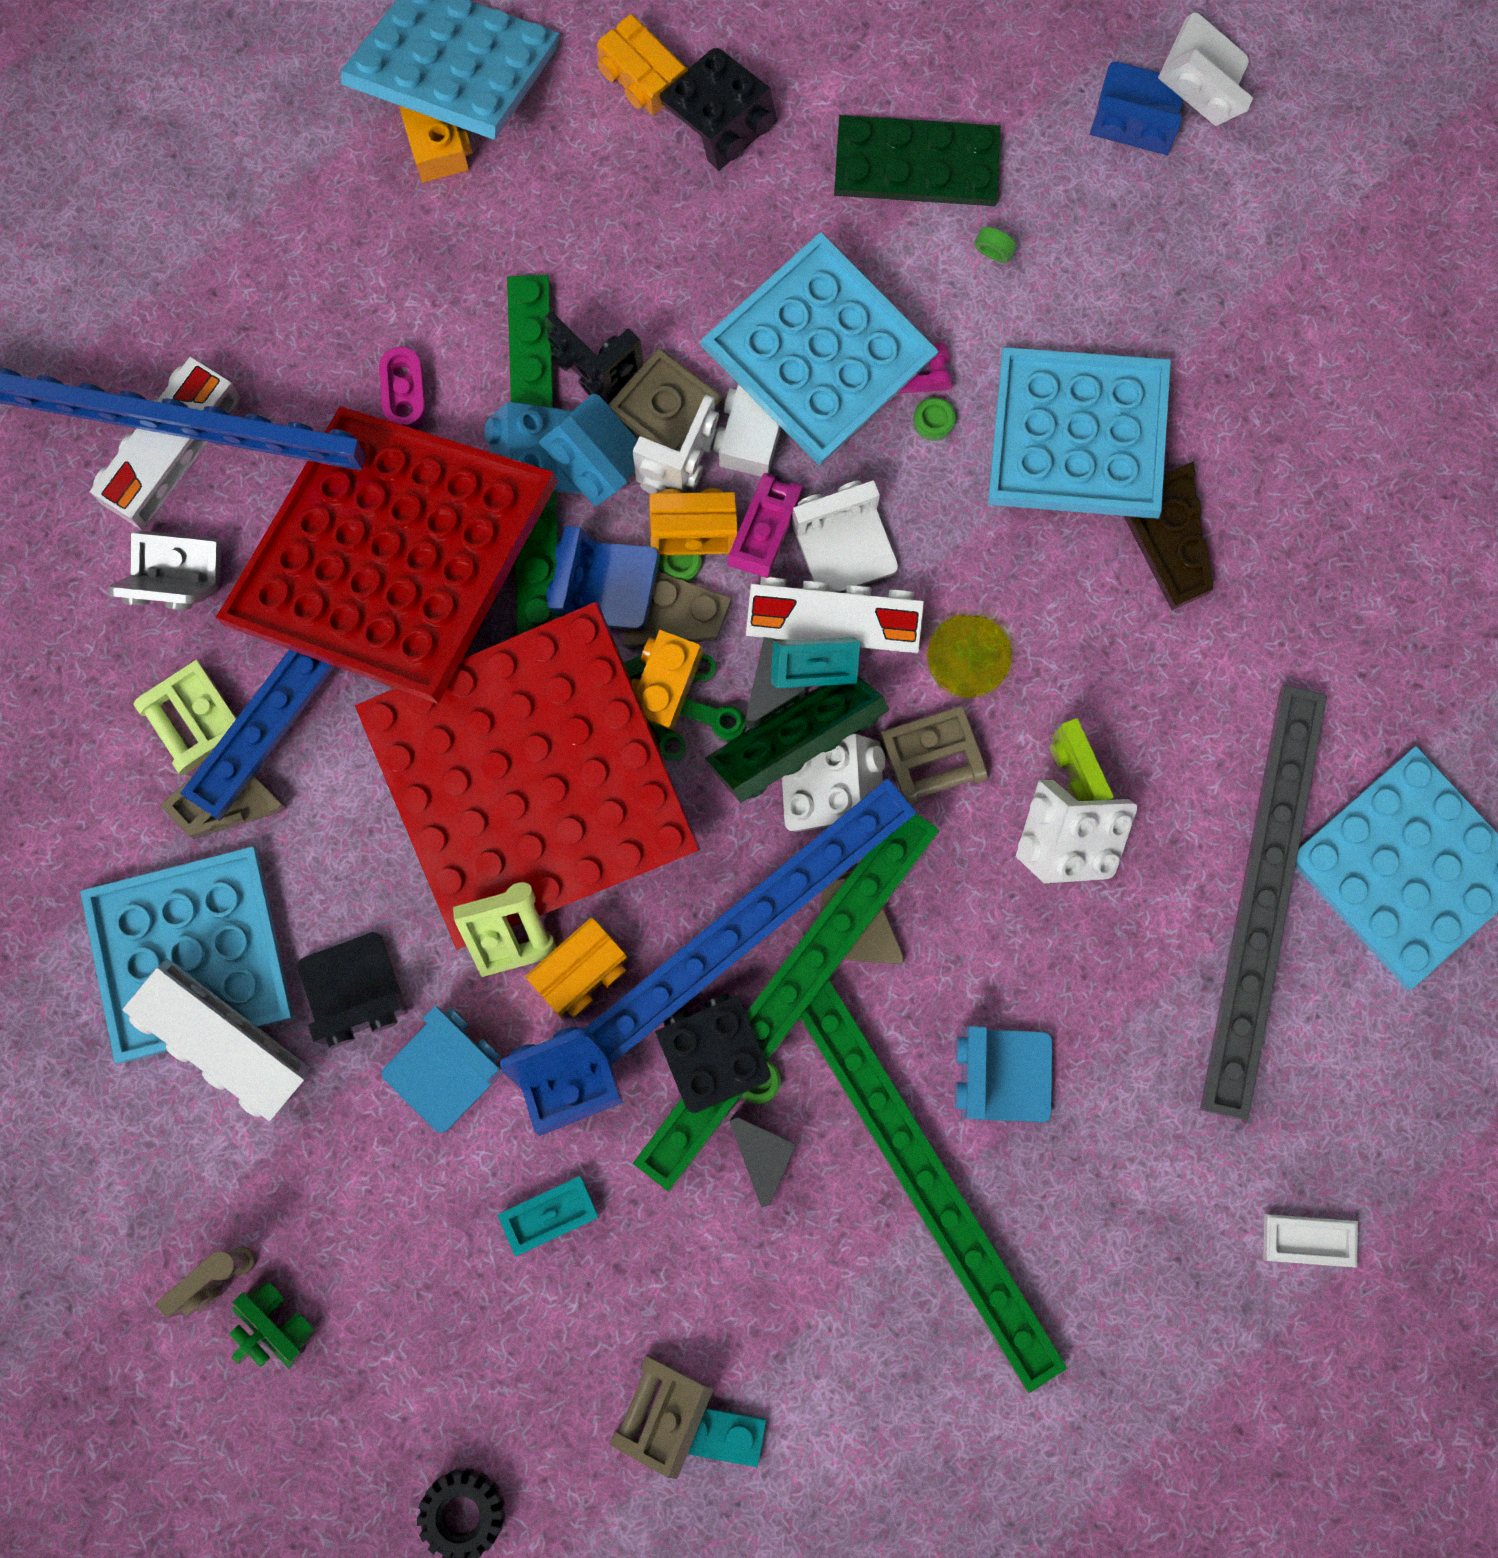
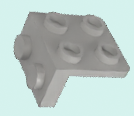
(170, 570)

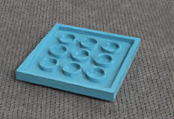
(452, 61)
(819, 348)
(1080, 432)
(1407, 868)
(204, 919)

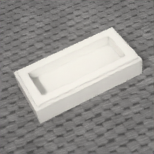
(1310, 1240)

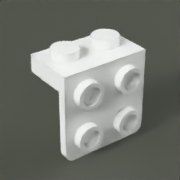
(1207, 71)
(665, 468)
(844, 537)
(832, 783)
(1072, 837)

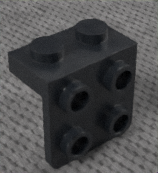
(721, 105)
(351, 990)
(713, 1053)

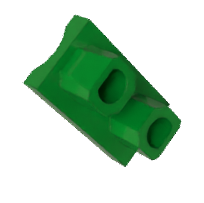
(254, 1313)

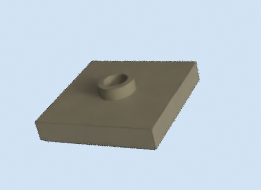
(662, 401)

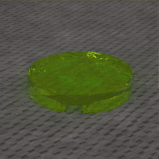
(968, 656)

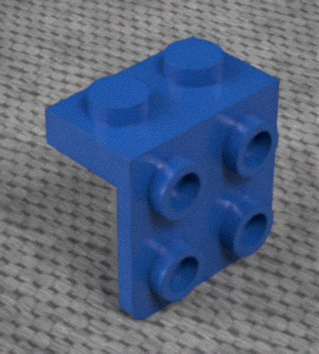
(1137, 109)
(604, 573)
(563, 1079)

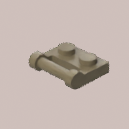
(929, 742)
(200, 1286)
(670, 1422)

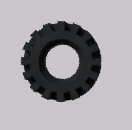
(433, 1523)

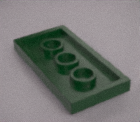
(917, 160)
(795, 736)

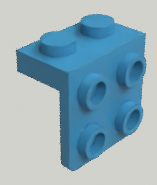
(516, 434)
(593, 449)
(443, 1069)
(1004, 1075)

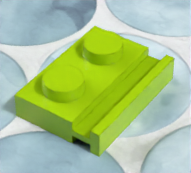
(1075, 753)

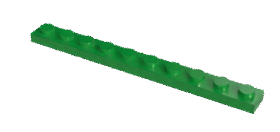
(533, 385)
(796, 987)
(931, 1191)

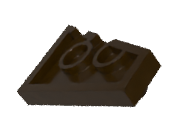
(1175, 541)

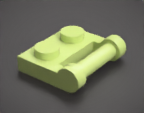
(199, 706)
(491, 936)

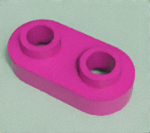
(402, 390)

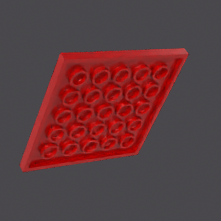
(390, 560)
(530, 772)

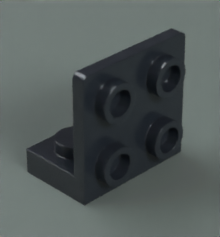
(601, 373)

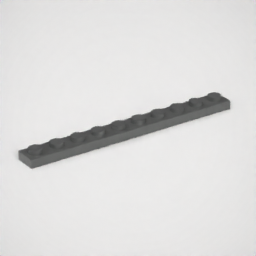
(1263, 904)

